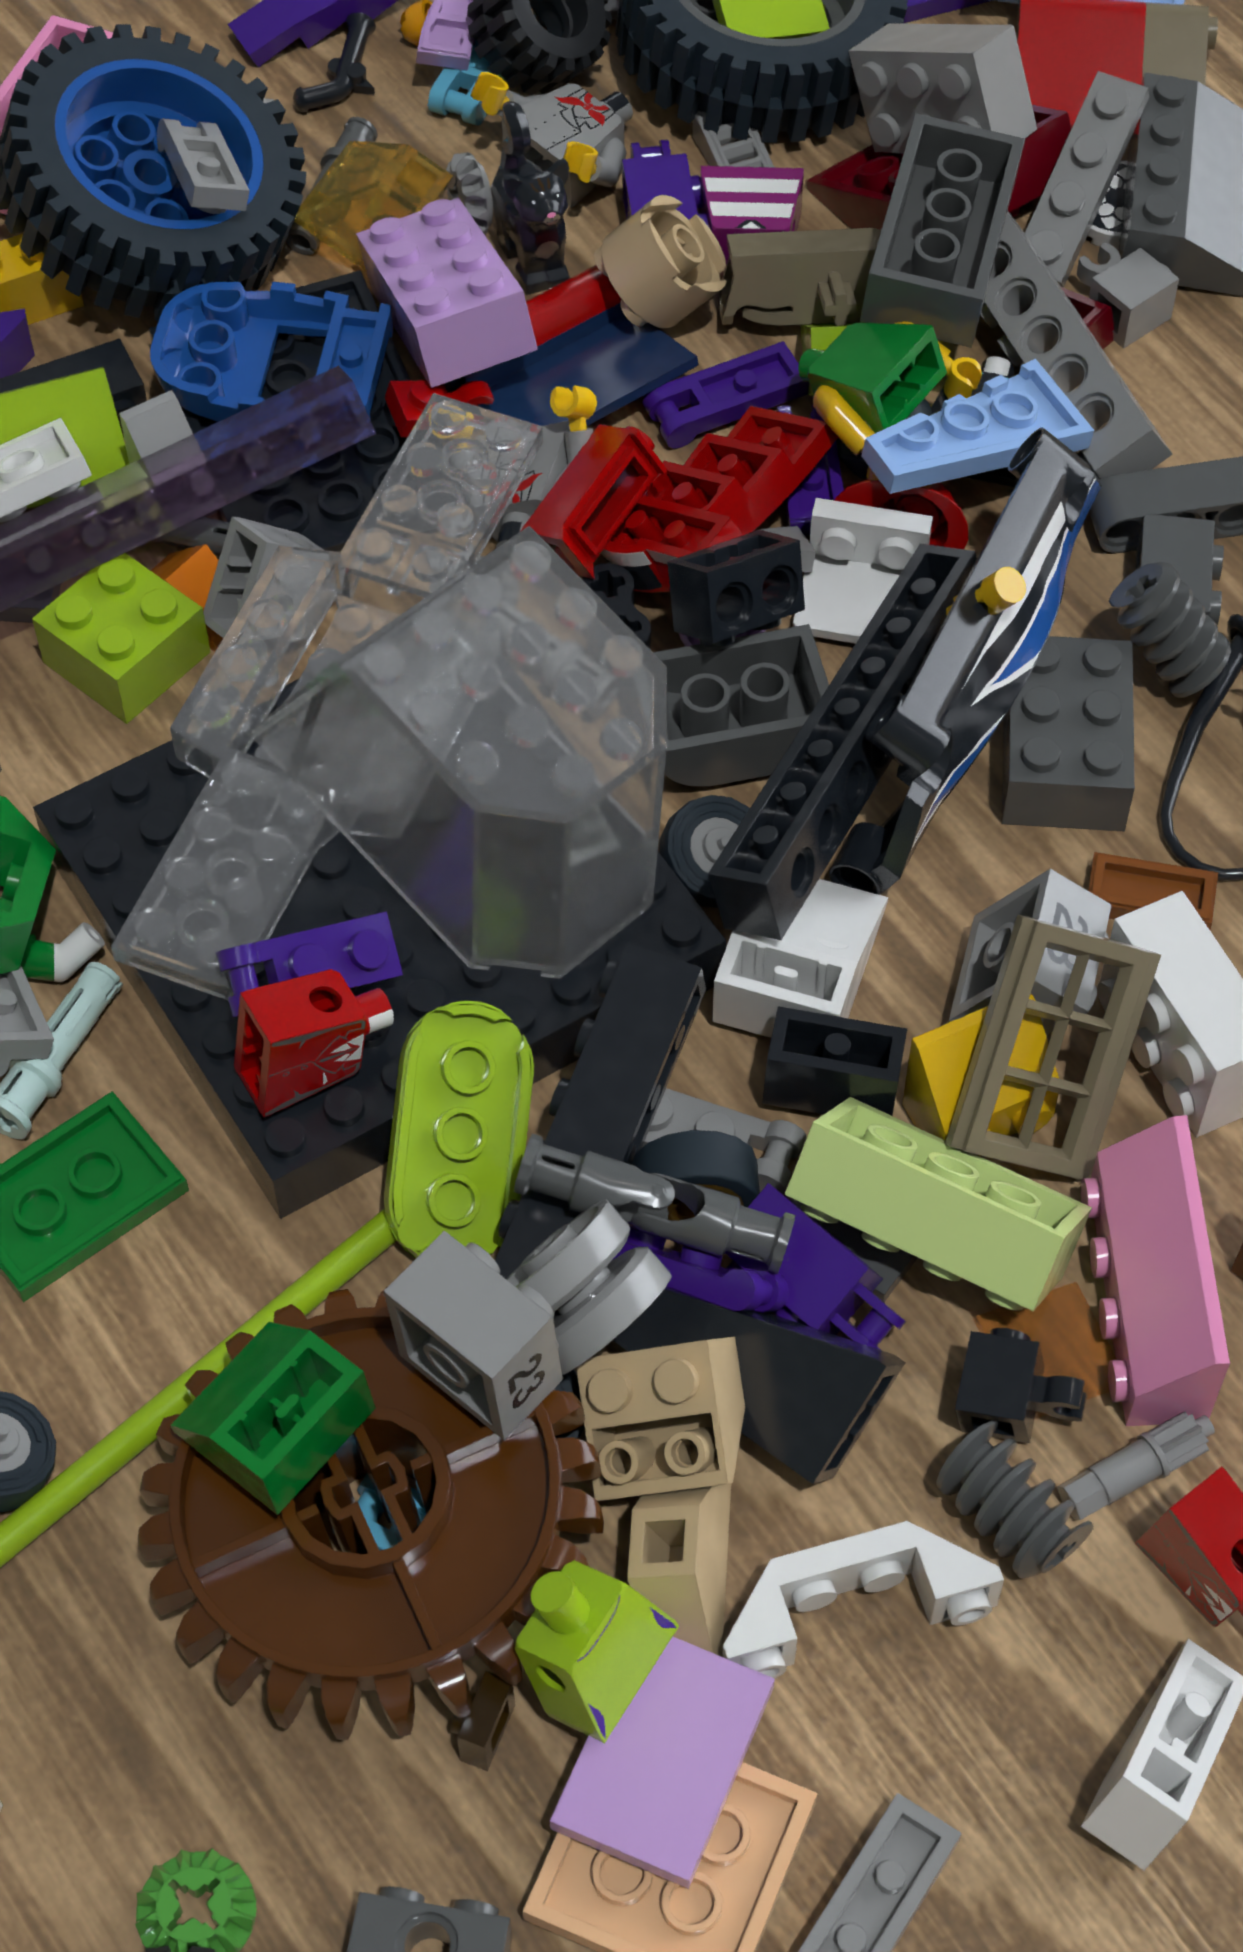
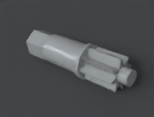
(1149, 1457)

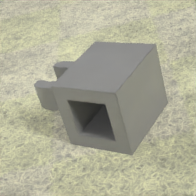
(1134, 287)

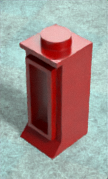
(596, 495)

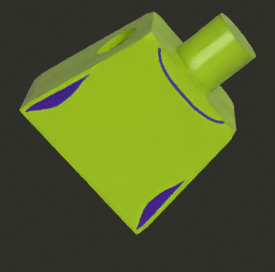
(590, 1646)

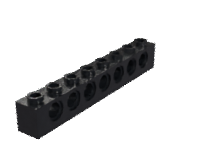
(831, 764)

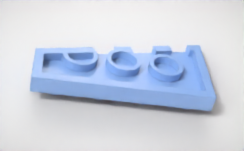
(975, 431)

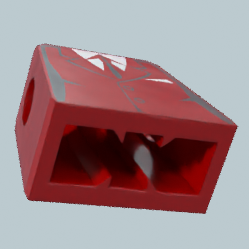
(303, 1036)
(1202, 1546)

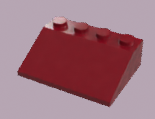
(863, 184)

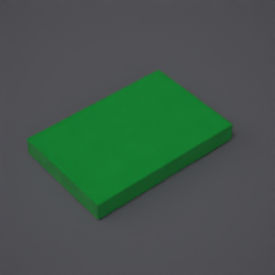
(79, 1193)

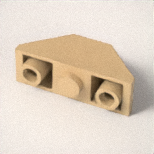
(682, 1559)

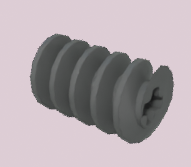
(1171, 628)
(1008, 1504)

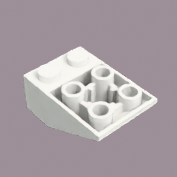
(808, 970)

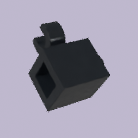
(1007, 1385)

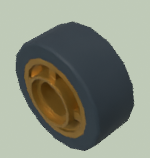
(705, 1160)

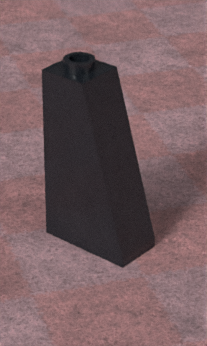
(800, 1385)

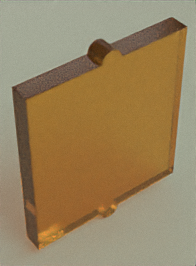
(1066, 1334)

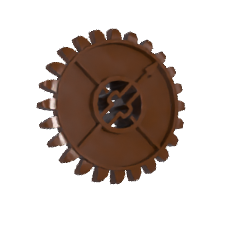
(364, 1612)

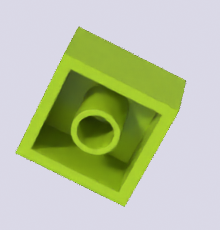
(122, 636)

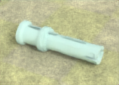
(35, 1079)

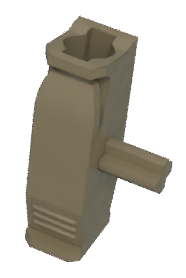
(798, 276)

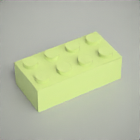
(937, 1204)

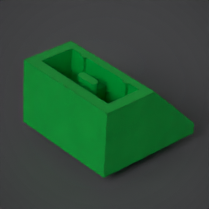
(277, 1412)

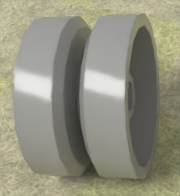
(588, 1289)

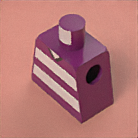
(751, 200)

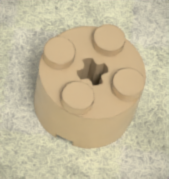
(662, 263)

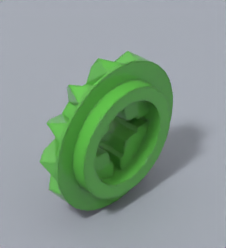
(231, 1906)

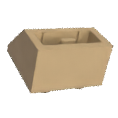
(663, 1417)

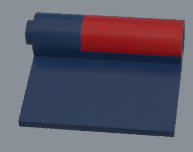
(585, 344)

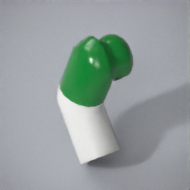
(60, 961)

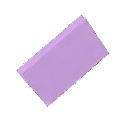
(666, 1764)

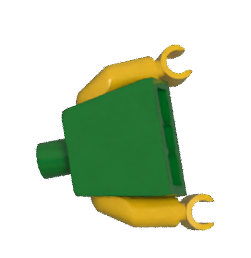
(879, 376)

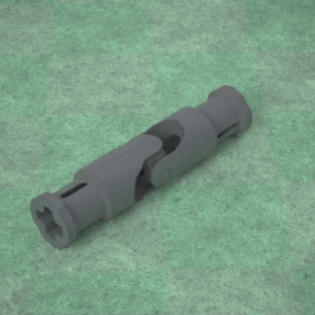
(643, 1201)

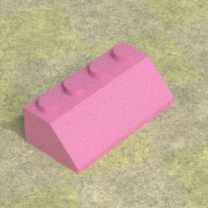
(1156, 1276)

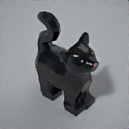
(530, 208)

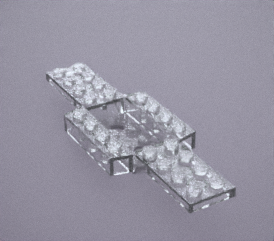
(251, 823)

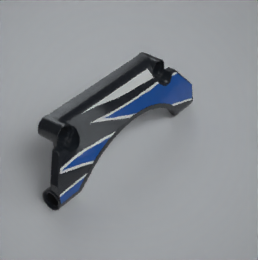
(974, 660)

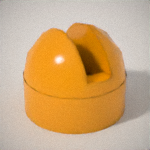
(413, 20)

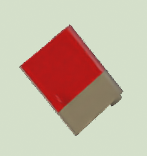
(1074, 39)

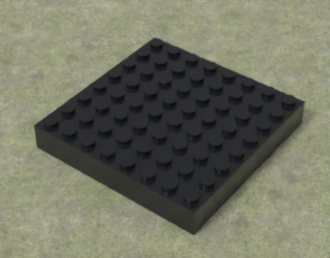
(111, 842)

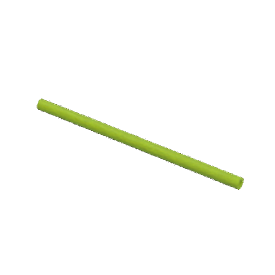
(141, 1427)

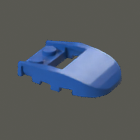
(220, 341)

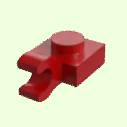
(409, 398)

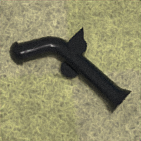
(348, 69)

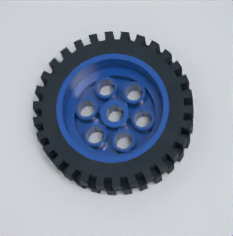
(102, 197)

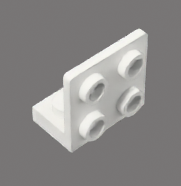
(855, 564)

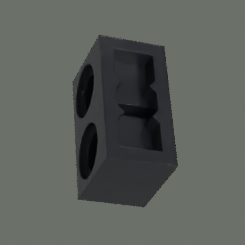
(736, 587)

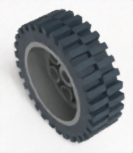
(749, 77)

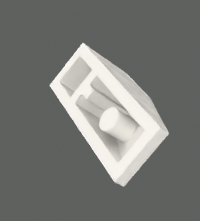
(1166, 1757)

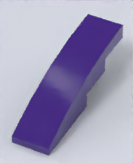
(277, 23)

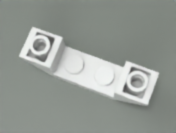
(947, 1578)

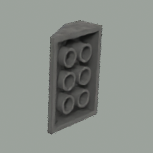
(1187, 184)

